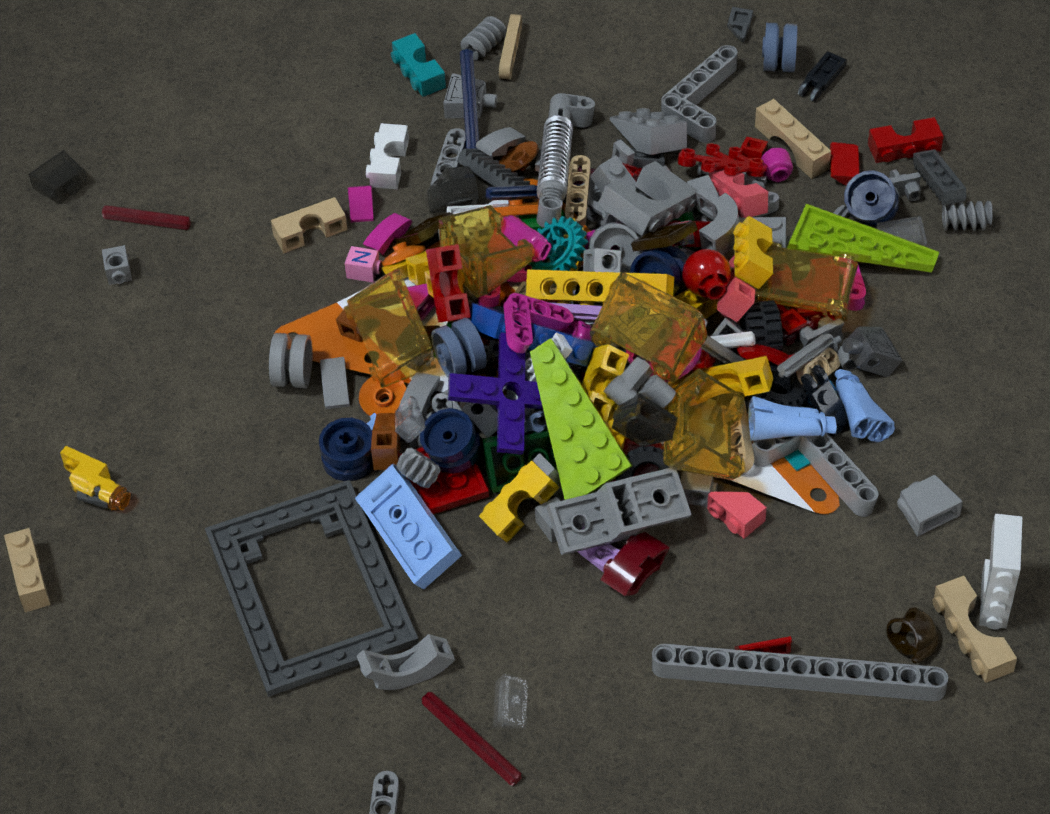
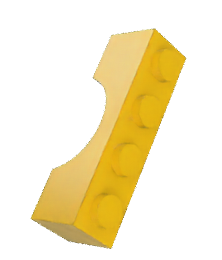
(745, 376)

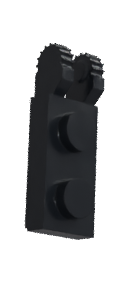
(822, 75)
(824, 397)

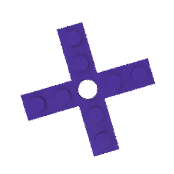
(490, 391)

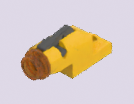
(93, 482)

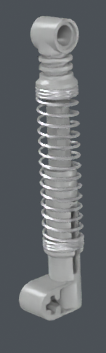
(564, 113)

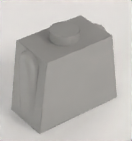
(928, 504)

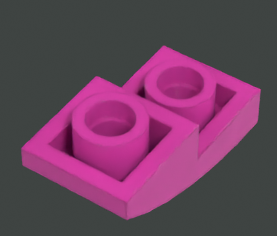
(390, 228)

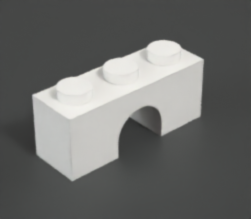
(385, 168)

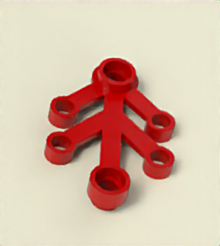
(752, 167)

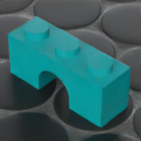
(410, 55)

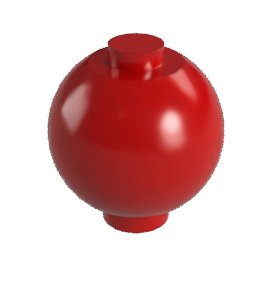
(707, 273)

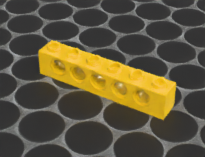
(539, 285)

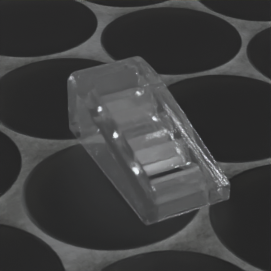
(409, 420)

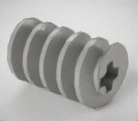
(484, 37)
(967, 215)

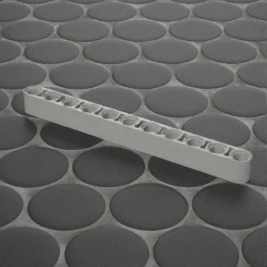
(810, 666)

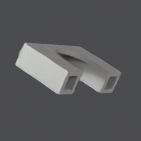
(641, 214)

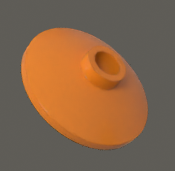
(401, 252)
(372, 394)

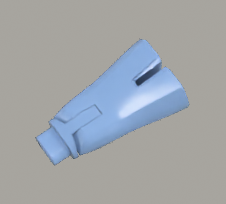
(862, 412)
(775, 420)

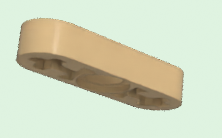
(827, 360)

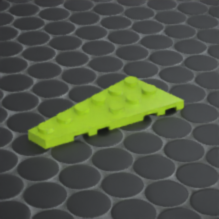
(836, 235)
(579, 437)

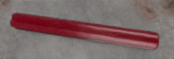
(471, 738)

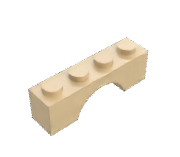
(808, 150)
(989, 655)

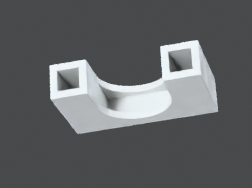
(1001, 571)

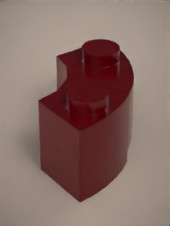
(634, 563)

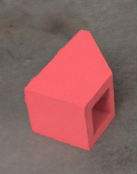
(737, 510)

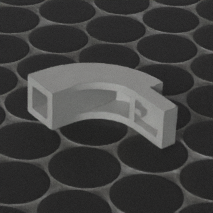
(724, 212)
(409, 667)

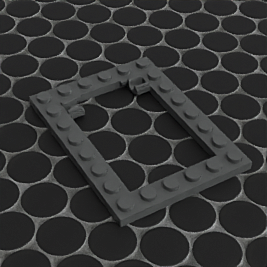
(323, 505)

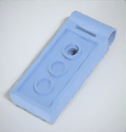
(408, 527)

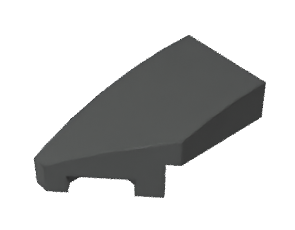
(740, 22)

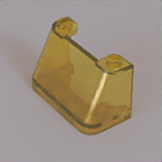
(484, 250)
(810, 281)
(650, 326)
(391, 330)
(704, 428)

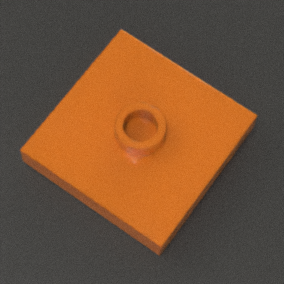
(517, 207)

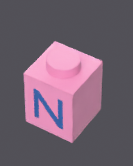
(363, 264)

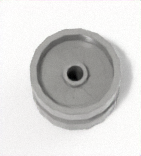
(619, 235)
(290, 360)

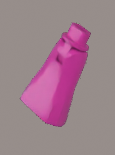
(517, 230)

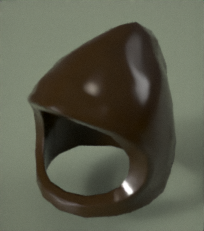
(926, 635)

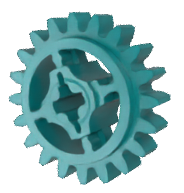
(563, 252)

